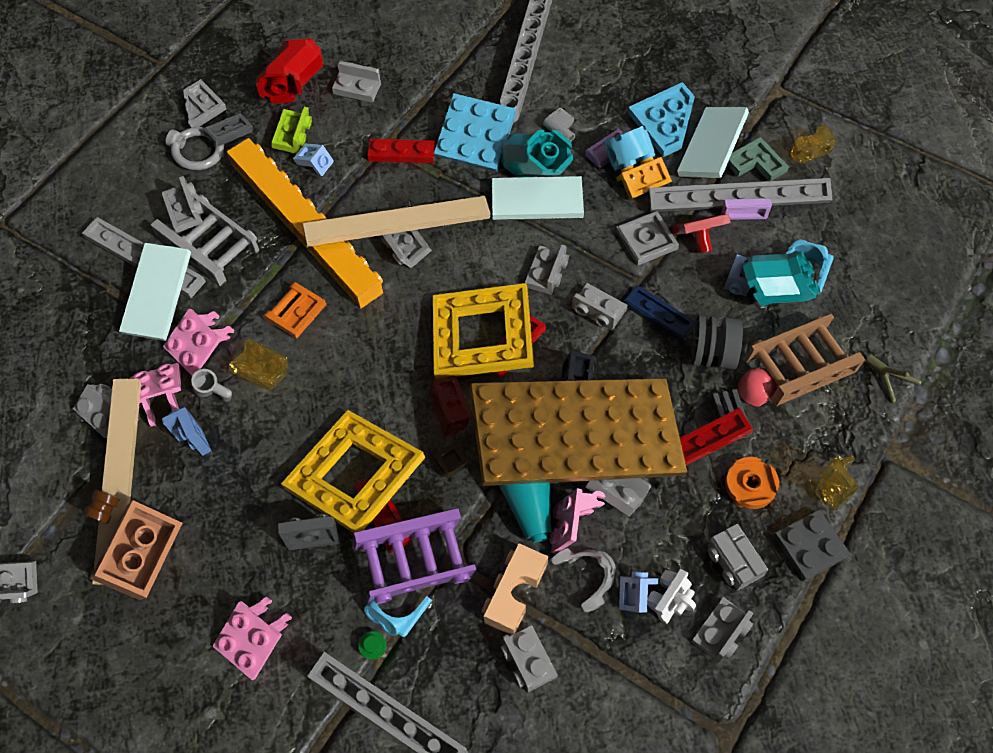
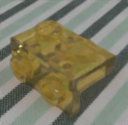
(260, 365)
(836, 483)

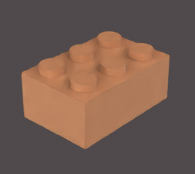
(136, 550)

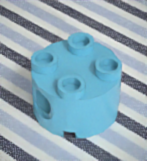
(629, 148)

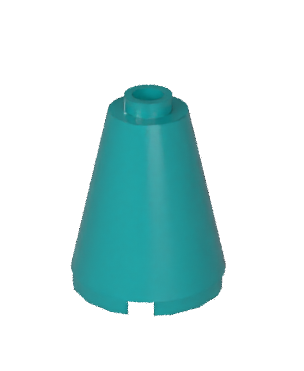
(531, 508)

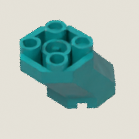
(537, 154)
(781, 278)

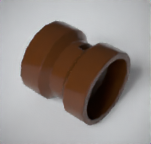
(101, 506)

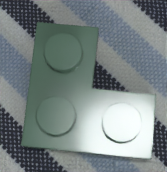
(757, 155)

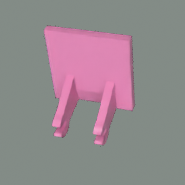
(194, 341)
(157, 382)
(567, 517)
(248, 639)

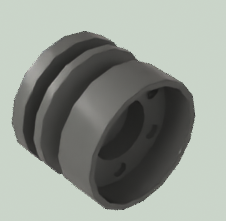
(715, 341)

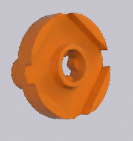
(745, 495)

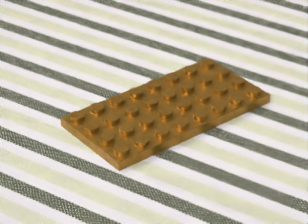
(575, 431)

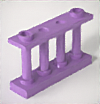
(419, 528)

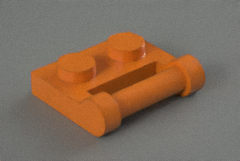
(299, 314)

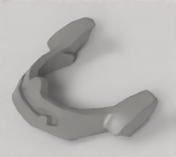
(604, 560)

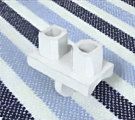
(675, 599)

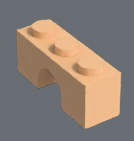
(523, 567)

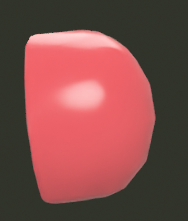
(756, 386)

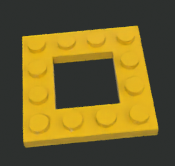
(513, 355)
(354, 513)

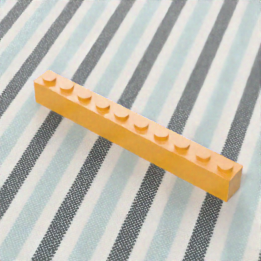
(293, 210)

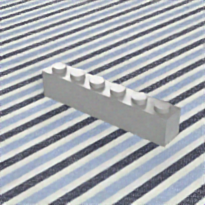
(380, 708)

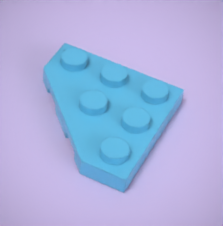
(665, 117)

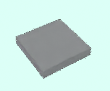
(647, 238)

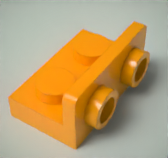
(641, 178)

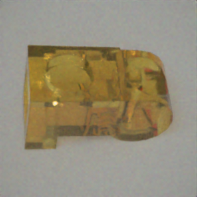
(814, 145)

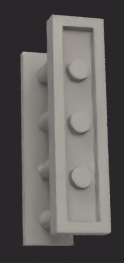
(198, 256)

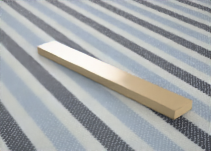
(396, 221)
(119, 454)

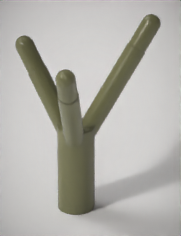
(885, 370)

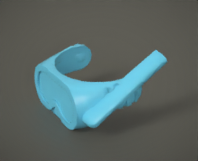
(816, 253)
(393, 625)

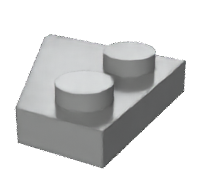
(201, 104)

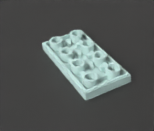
(713, 142)
(537, 198)
(155, 291)

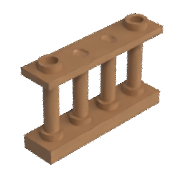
(805, 381)

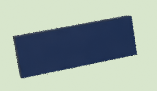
(659, 313)

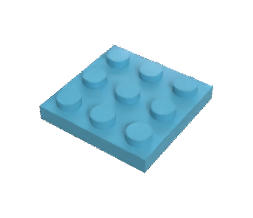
(475, 132)

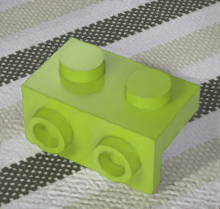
(291, 130)

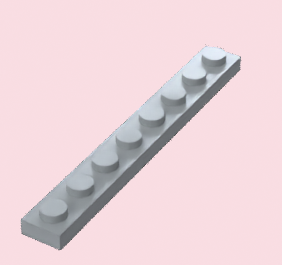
(713, 195)

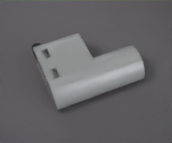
(560, 121)

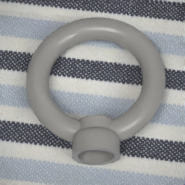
(177, 140)

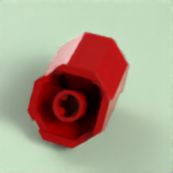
(290, 70)

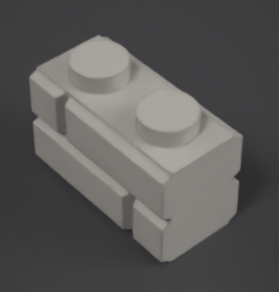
(736, 557)

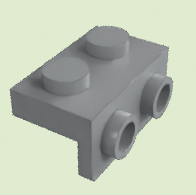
(182, 206)
(407, 246)
(95, 407)
(18, 581)

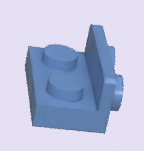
(184, 428)

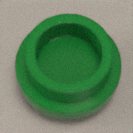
(372, 645)

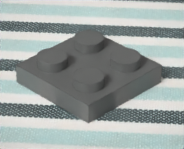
(309, 533)
(811, 545)

